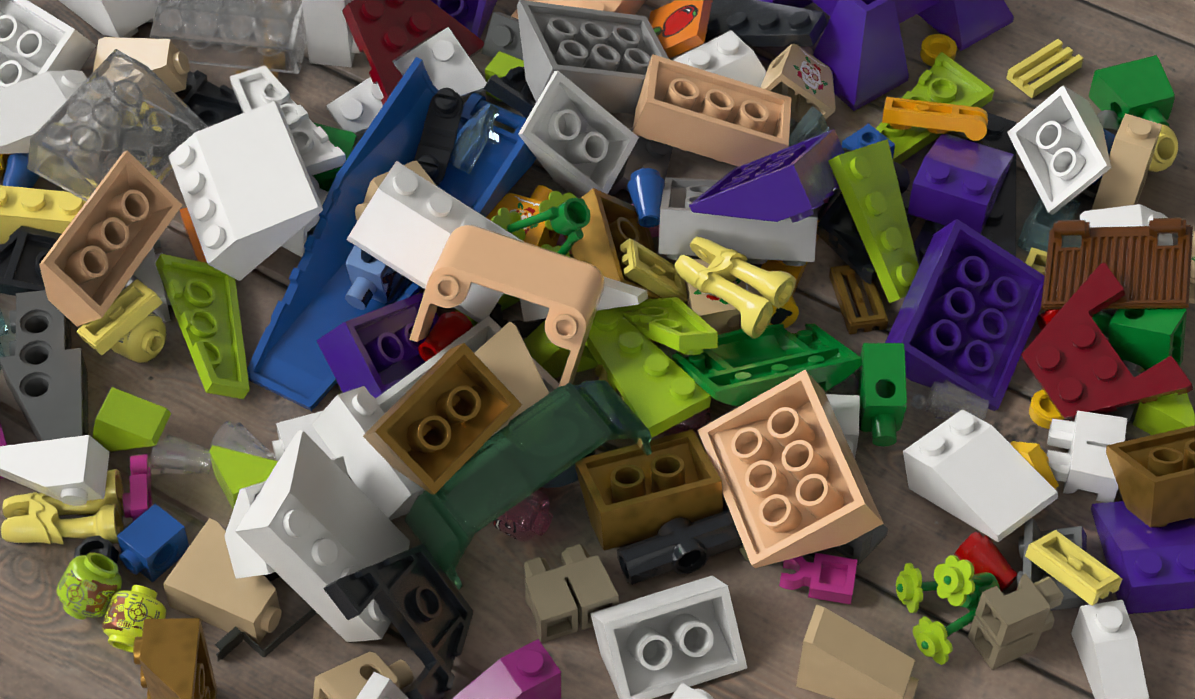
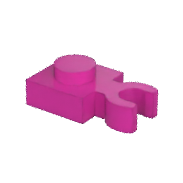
(140, 495)
(828, 577)

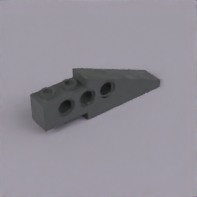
(44, 371)

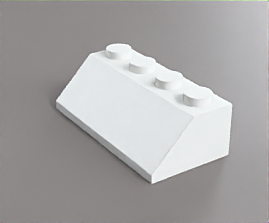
(409, 229)

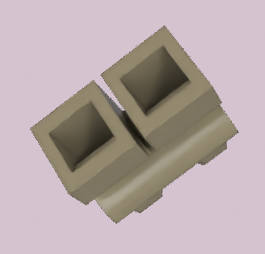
(567, 593)
(1013, 623)

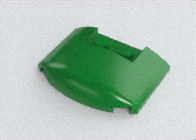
(750, 366)

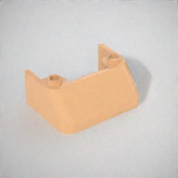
(520, 270)

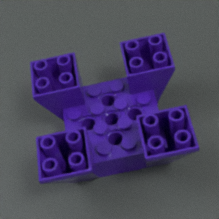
(866, 41)

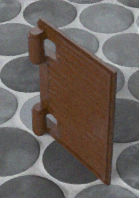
(1148, 272)

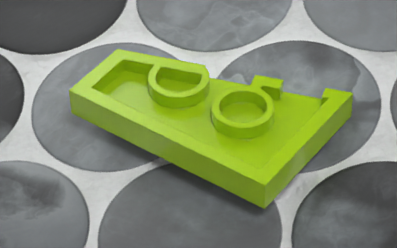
(671, 324)

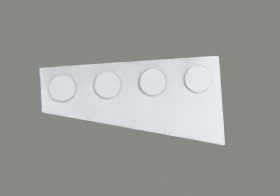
(445, 64)
(261, 87)

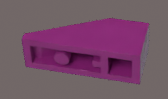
(519, 675)

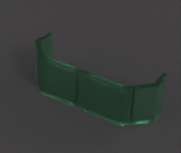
(518, 463)

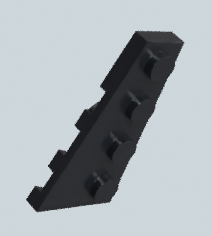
(765, 23)

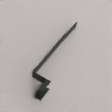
(235, 637)

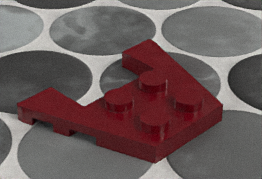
(395, 27)
(1080, 365)

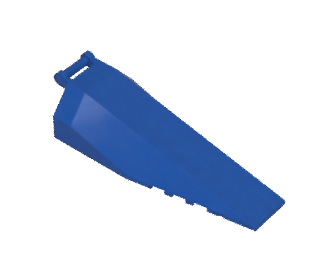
(315, 302)

